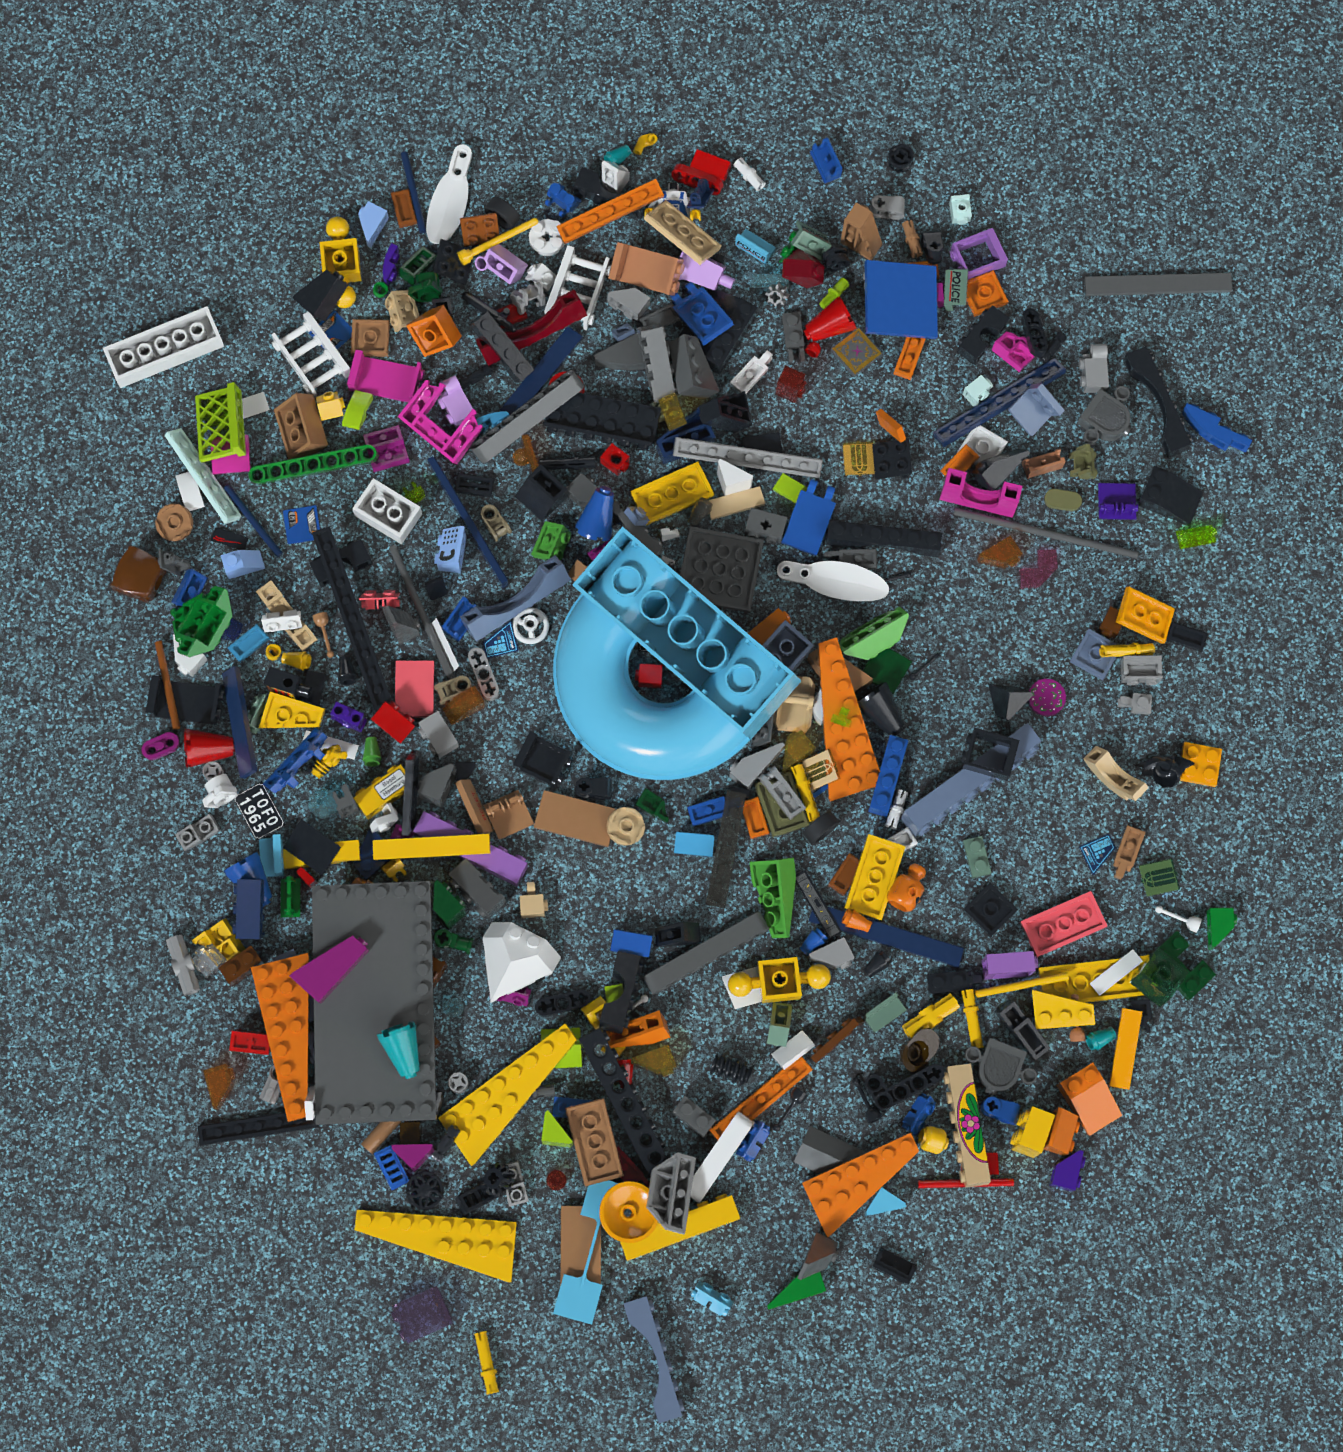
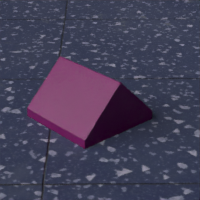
(414, 1154)

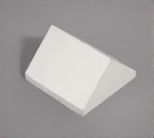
(732, 478)

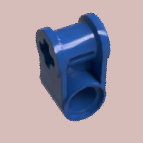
(1004, 1110)

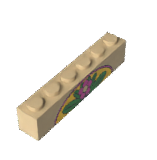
(967, 1126)

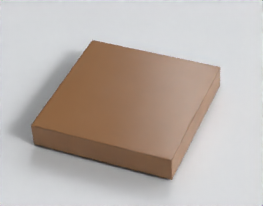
(370, 337)

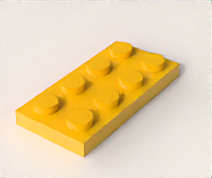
(672, 492)
(874, 876)

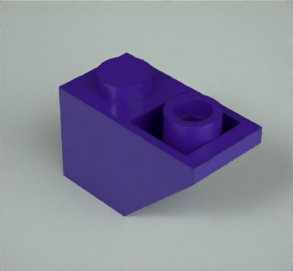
(1066, 1173)

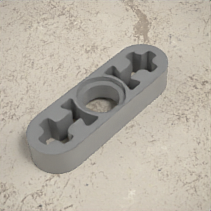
(483, 659)

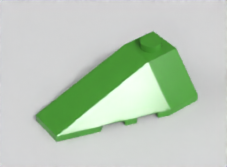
(776, 888)

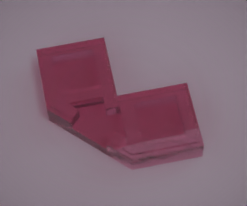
(1037, 576)

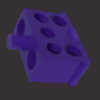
(348, 717)

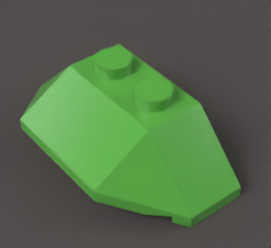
(875, 635)

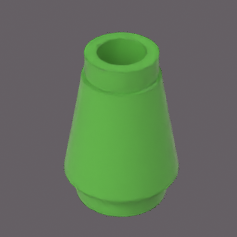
(371, 752)

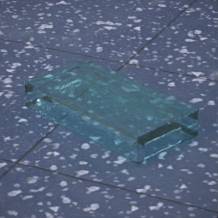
(766, 280)

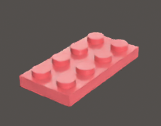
(1063, 924)

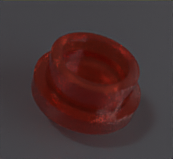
(556, 1180)

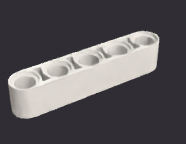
(720, 1155)

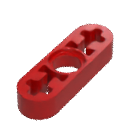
(689, 181)

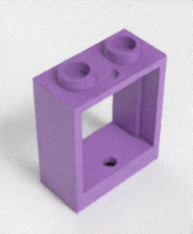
(988, 236)
(1009, 965)

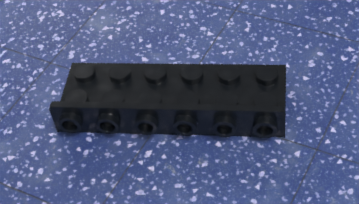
(606, 420)

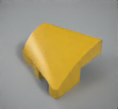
(222, 938)

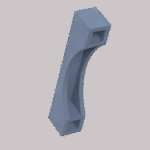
(548, 578)
(665, 1402)

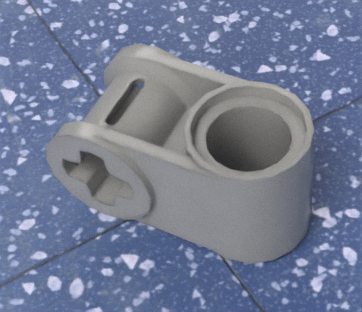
(889, 207)

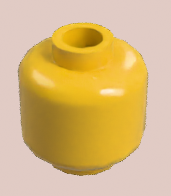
(933, 1139)

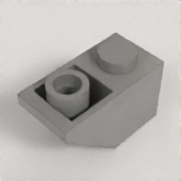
(629, 301)

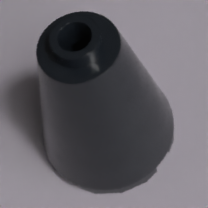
(882, 709)

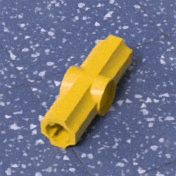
(931, 1015)

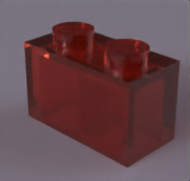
(791, 384)

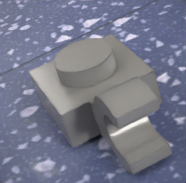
(1138, 703)

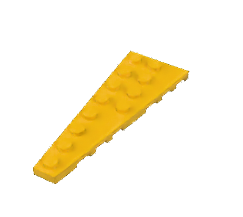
(467, 1242)

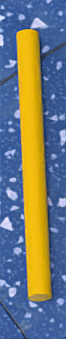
(1021, 985)

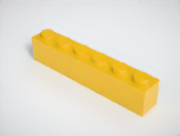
(699, 1220)

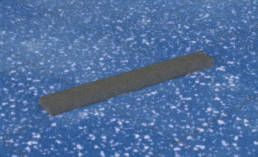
(1158, 284)

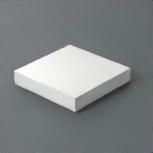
(984, 443)

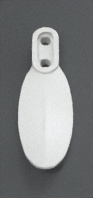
(449, 198)
(837, 580)

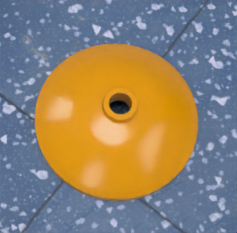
(611, 1212)

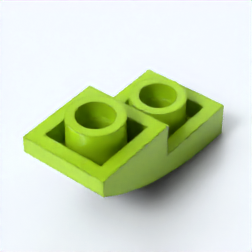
(356, 410)

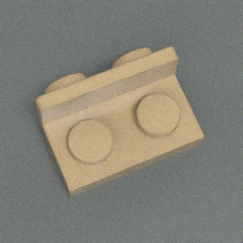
(401, 309)

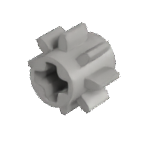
(777, 294)

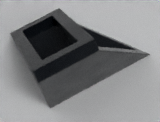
(1008, 700)

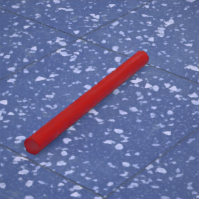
(957, 1183)

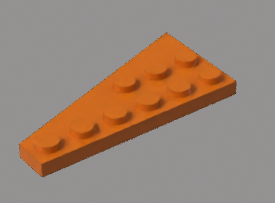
(848, 1186)

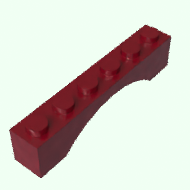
(564, 312)

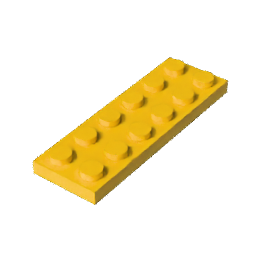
(1083, 974)

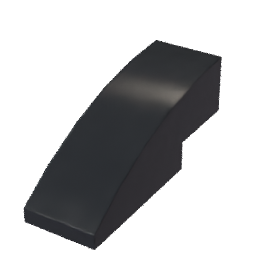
(1022, 1029)

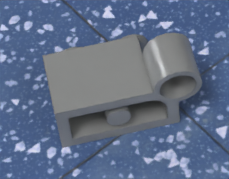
(1094, 369)

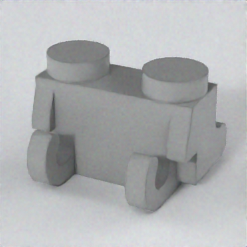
(521, 297)

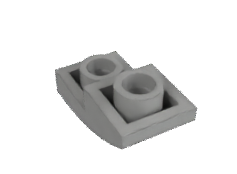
(197, 833)
(518, 1193)

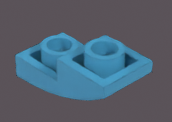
(491, 419)

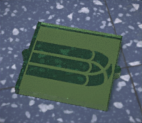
(1159, 877)

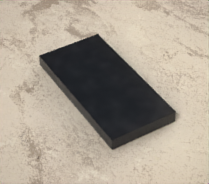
(410, 792)

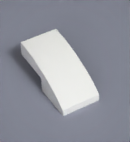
(189, 491)

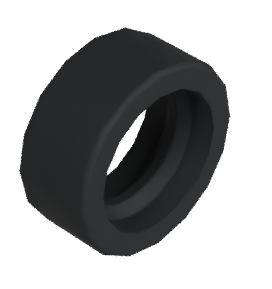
(506, 214)
(821, 827)

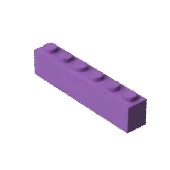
(498, 863)

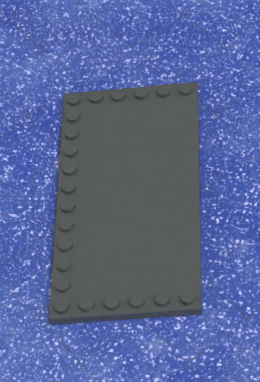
(383, 990)

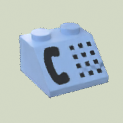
(452, 549)

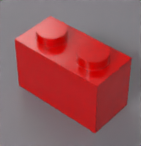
(393, 721)

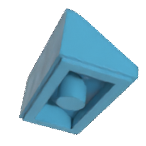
(694, 844)

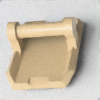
(797, 709)

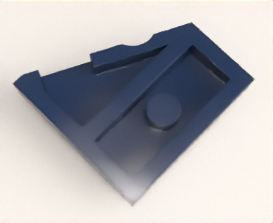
(366, 865)

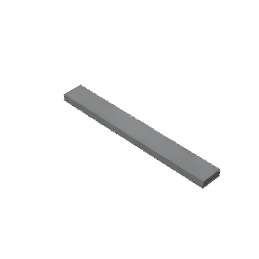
(747, 457)

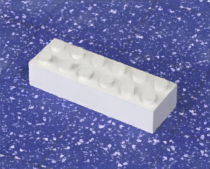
(163, 347)

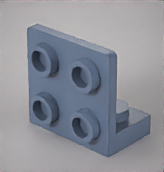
(1035, 408)

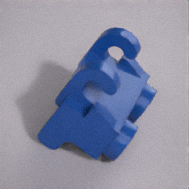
(562, 198)

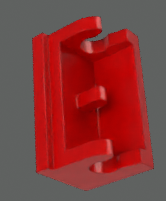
(711, 164)
(249, 1042)

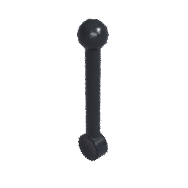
(906, 575)
(912, 676)

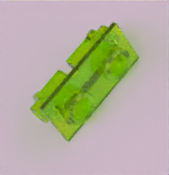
(1196, 536)

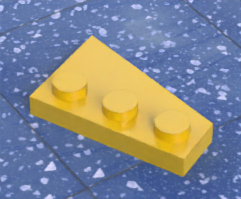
(290, 713)
(1058, 1011)

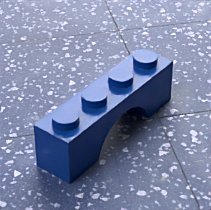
(888, 776)

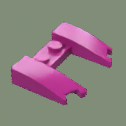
(453, 446)

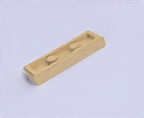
(736, 502)

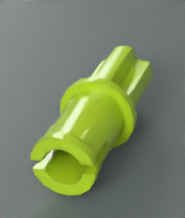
(834, 292)

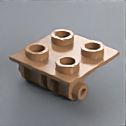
(508, 814)

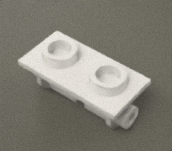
(274, 622)

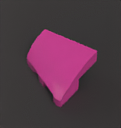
(1013, 350)

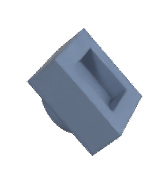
(623, 332)
(637, 516)

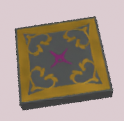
(856, 352)

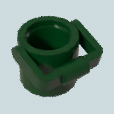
(426, 286)

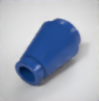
(813, 942)

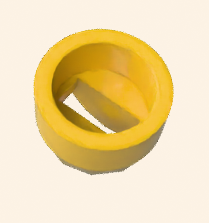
(276, 650)

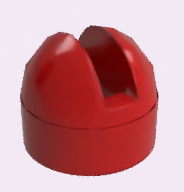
(813, 349)

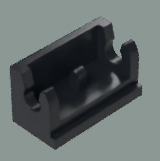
(894, 1266)

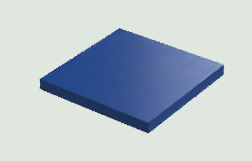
(900, 299)

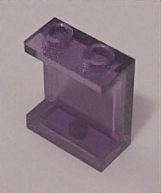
(421, 1315)

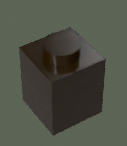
(410, 1133)

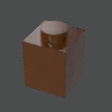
(1109, 627)

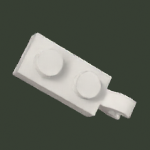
(751, 373)

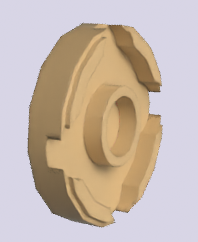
(625, 826)

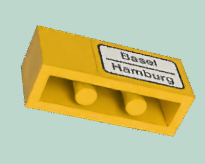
(381, 792)

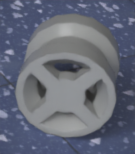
(210, 769)
(455, 1081)

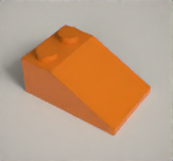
(1090, 1099)

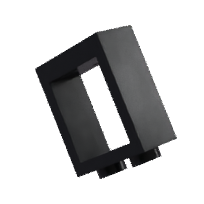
(1011, 743)

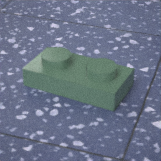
(977, 857)

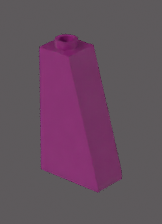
(329, 969)

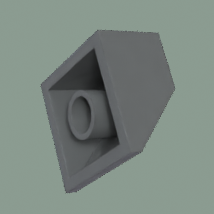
(436, 785)

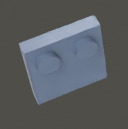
(1088, 656)

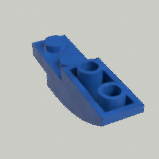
(1207, 426)

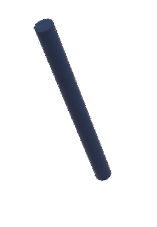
(413, 192)
(253, 521)

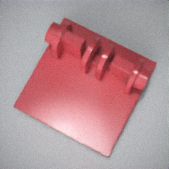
(369, 597)

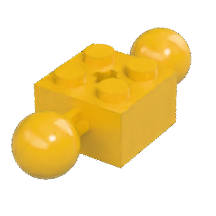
(341, 250)
(817, 977)

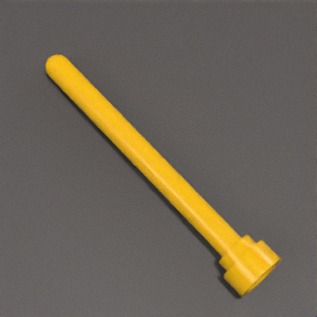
(467, 255)

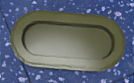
(1062, 500)

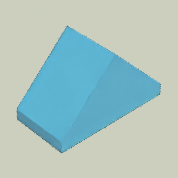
(884, 1202)

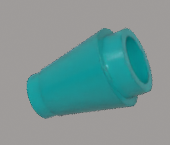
(618, 155)
(1100, 1038)

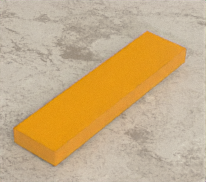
(1125, 1048)

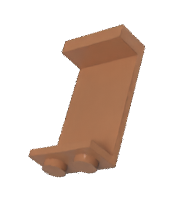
(646, 269)

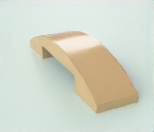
(276, 603)

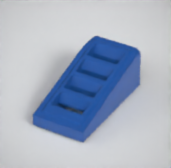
(399, 1183)

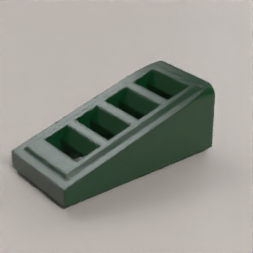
(408, 273)

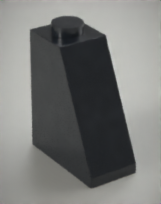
(322, 294)

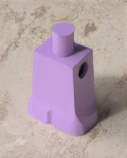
(707, 274)

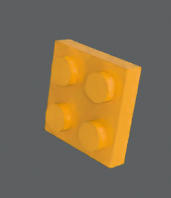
(1206, 765)

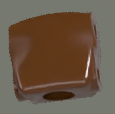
(138, 575)

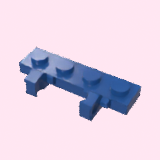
(287, 770)

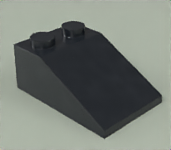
(1170, 496)

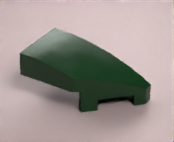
(652, 805)

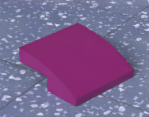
(389, 447)

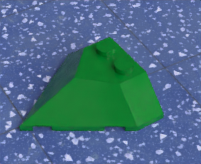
(202, 622)

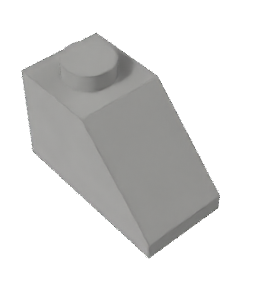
(834, 955)

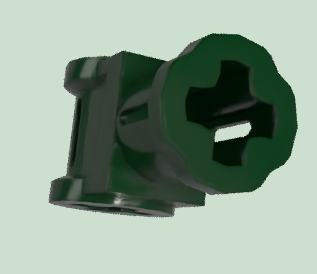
(454, 942)

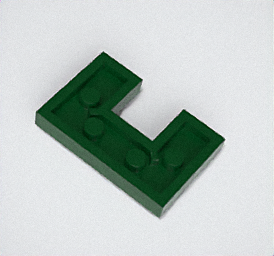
(1197, 977)

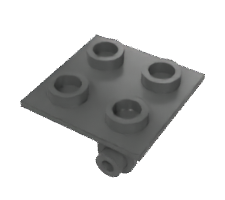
(764, 735)

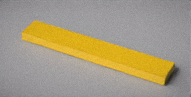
(431, 846)

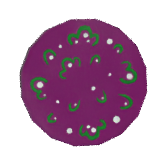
(1048, 697)

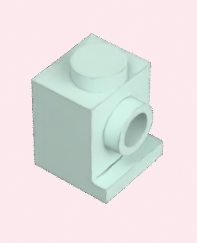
(960, 202)
(977, 390)

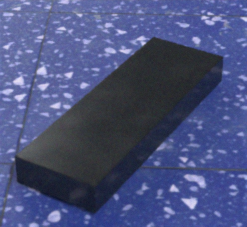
(317, 682)

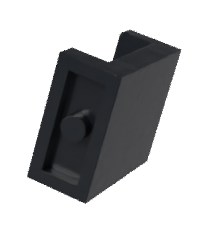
(542, 760)

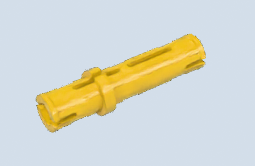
(1133, 649)
(805, 792)
(970, 1010)
(488, 1371)

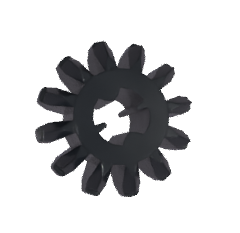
(497, 1187)

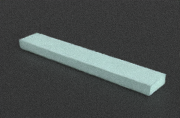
(203, 476)

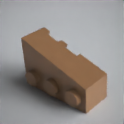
(861, 232)

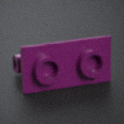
(518, 997)

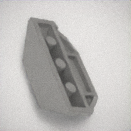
(671, 1192)

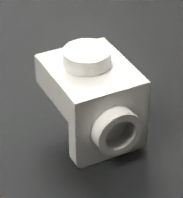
(541, 274)
(385, 822)

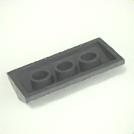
(823, 1152)

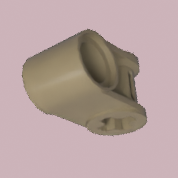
(496, 525)
(451, 688)

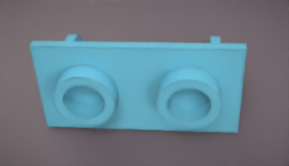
(720, 1301)

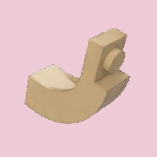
(1113, 776)

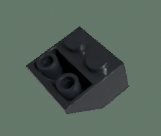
(541, 493)

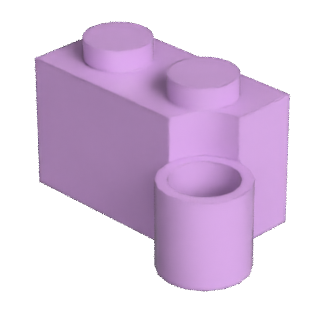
(502, 263)
(454, 402)

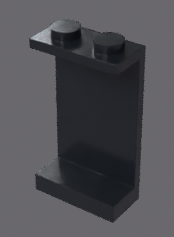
(192, 701)

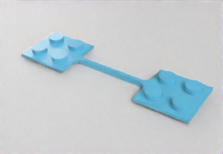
(578, 1295)

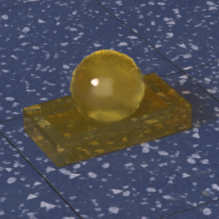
(672, 411)

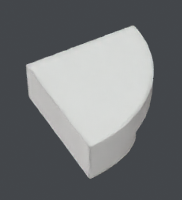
(666, 534)

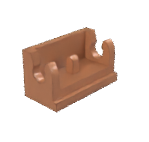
(1043, 464)

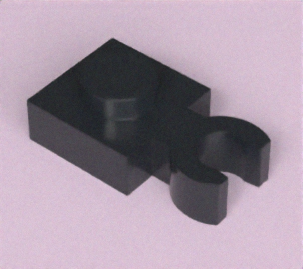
(1145, 1007)

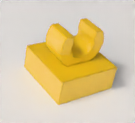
(393, 867)

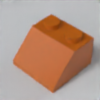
(434, 331)
(1062, 1132)

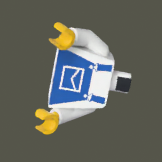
(678, 200)

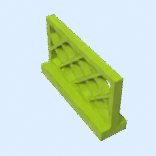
(235, 424)

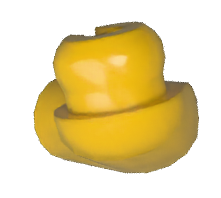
(644, 141)

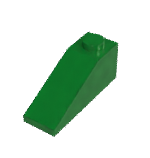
(798, 1290)

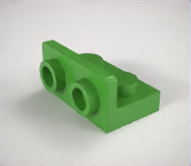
(551, 541)

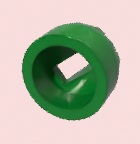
(384, 289)

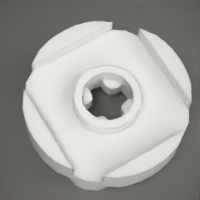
(539, 244)

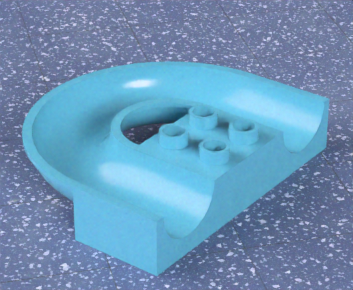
(642, 600)

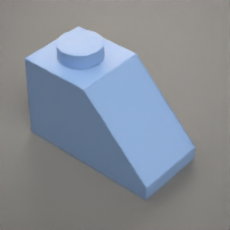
(372, 221)
(242, 562)

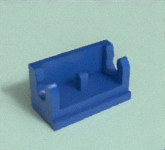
(826, 161)
(453, 625)
(631, 943)

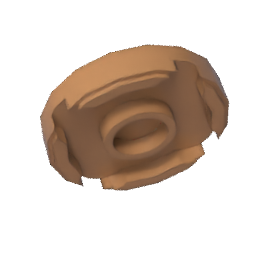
(174, 522)

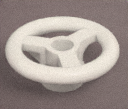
(531, 619)

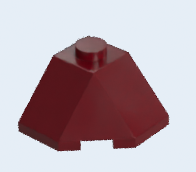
(803, 269)

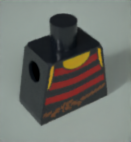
(286, 684)

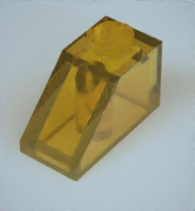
(796, 750)
(656, 1061)

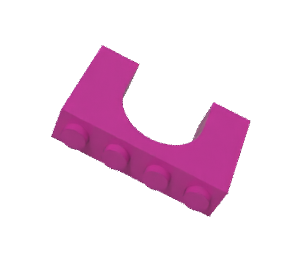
(999, 501)

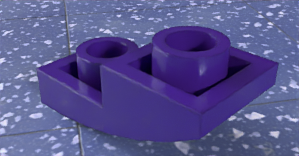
(389, 269)

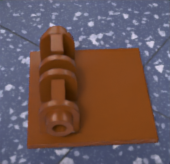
(479, 229)

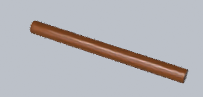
(167, 685)

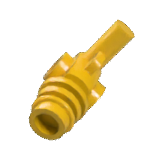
(331, 759)

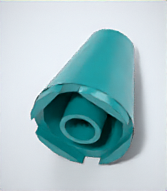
(402, 1048)

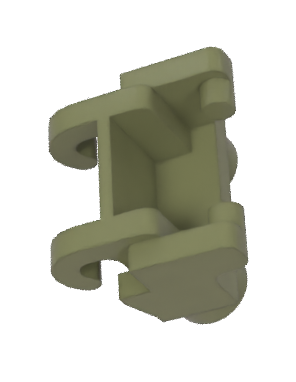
(1084, 462)

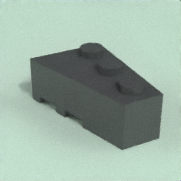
(691, 368)
(476, 889)

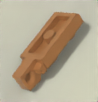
(1128, 850)

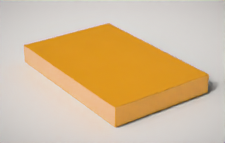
(1145, 615)

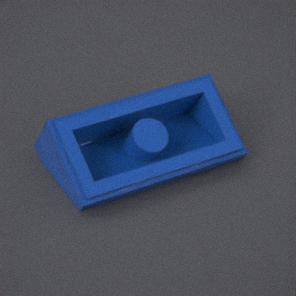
(189, 587)

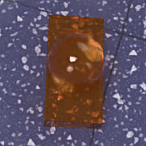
(525, 455)

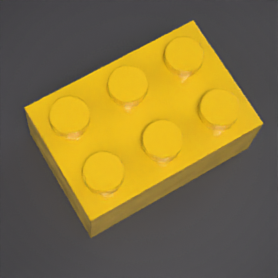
(1032, 1132)

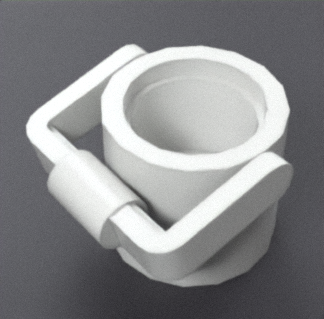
(219, 791)

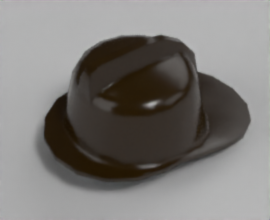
(919, 1050)

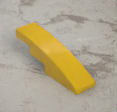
(348, 852)

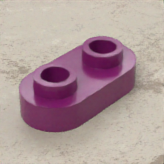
(160, 744)

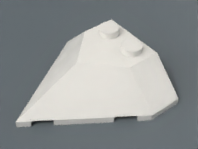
(515, 958)

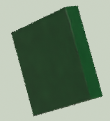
(887, 667)

